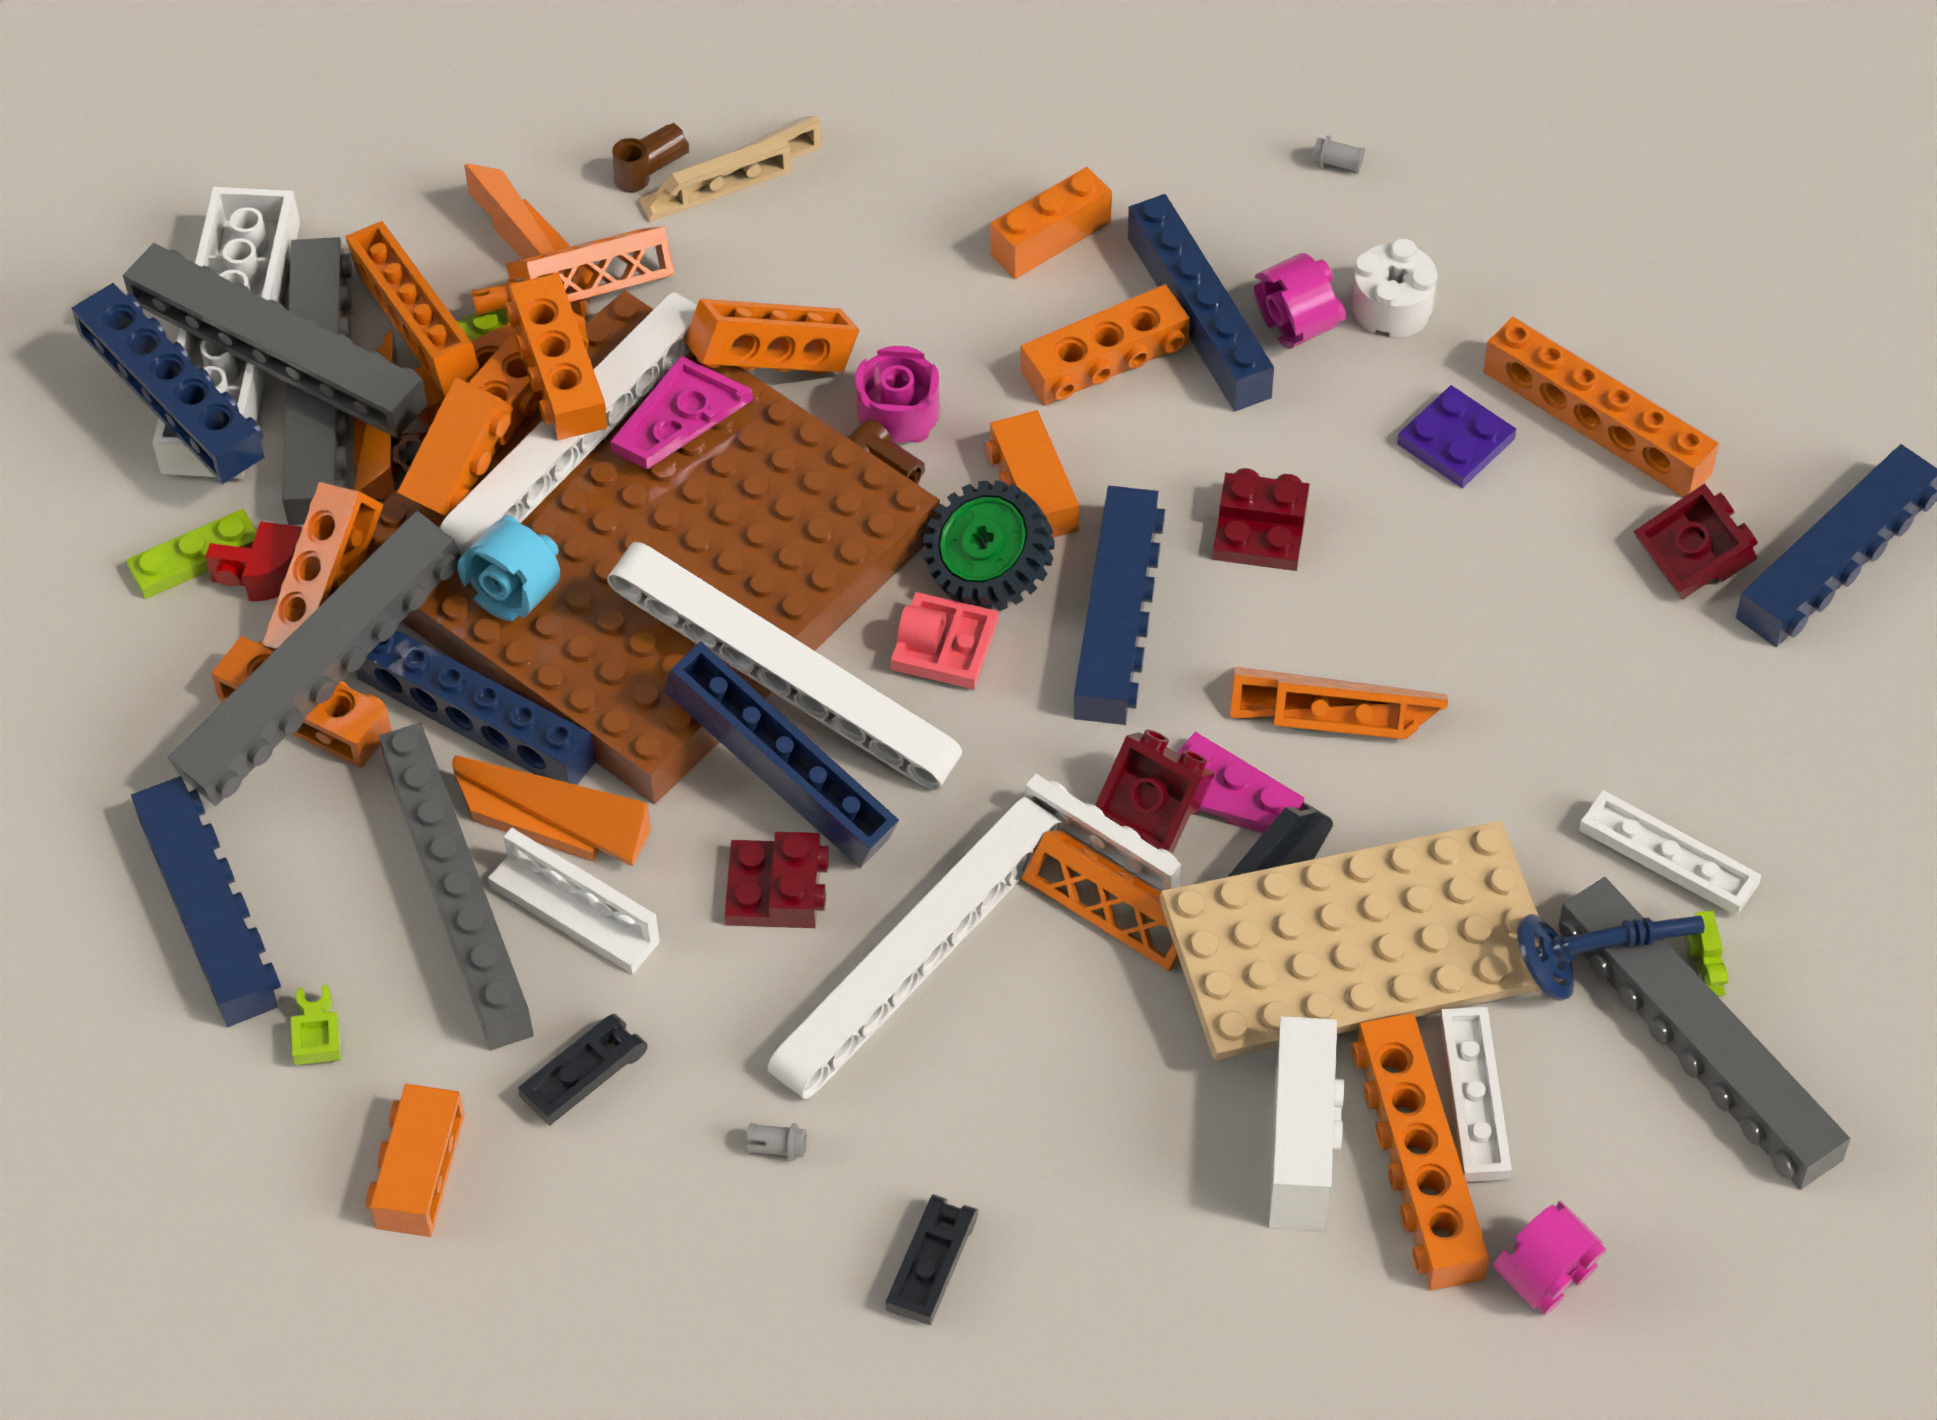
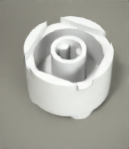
(1394, 289)

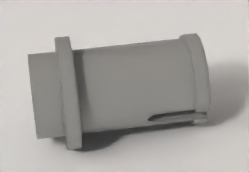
(1337, 154)
(777, 1140)

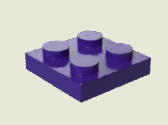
(1456, 436)

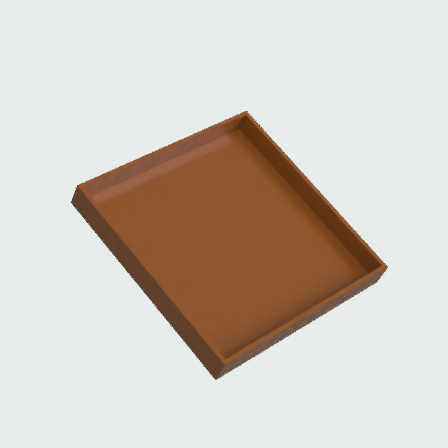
(753, 506)

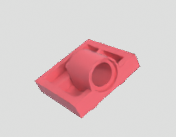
(944, 640)

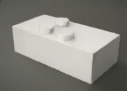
(1305, 1123)

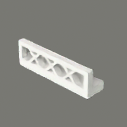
(575, 902)

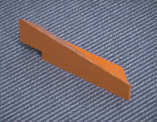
(520, 223)
(374, 448)
(1332, 703)
(553, 811)

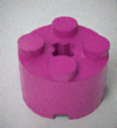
(1298, 299)
(899, 393)
(1550, 1256)

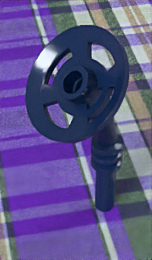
(1560, 950)

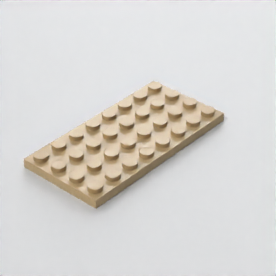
(1353, 937)

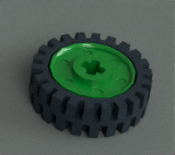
(989, 545)

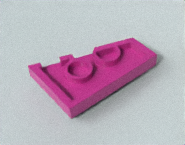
(677, 411)
(1240, 790)

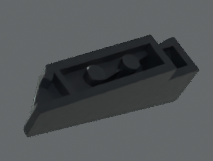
(1290, 839)

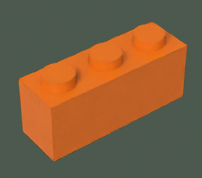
(1050, 222)
(456, 448)
(1030, 462)
(416, 1160)

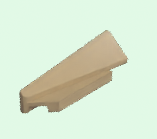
(735, 171)

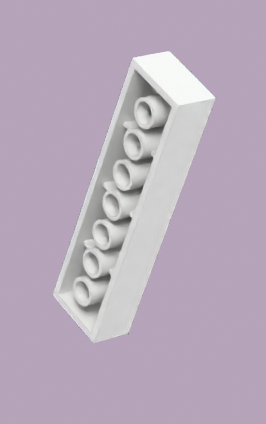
(249, 244)

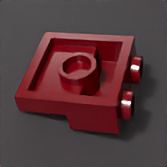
(1261, 520)
(1697, 541)
(1154, 788)
(776, 881)

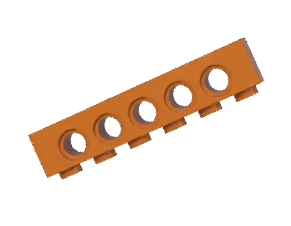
(412, 306)
(1600, 407)
(1443, 1260)

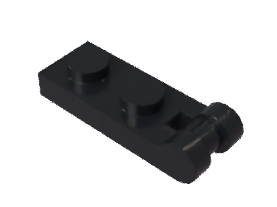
(581, 1069)
(930, 1260)

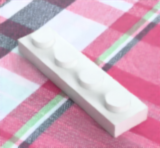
(1114, 841)
(1670, 852)
(1475, 1094)

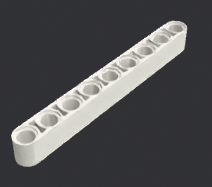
(543, 462)
(785, 666)
(911, 951)

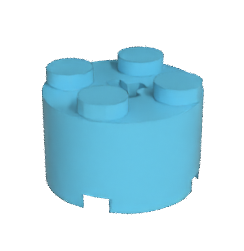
(510, 569)

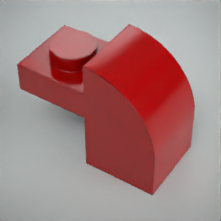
(259, 567)

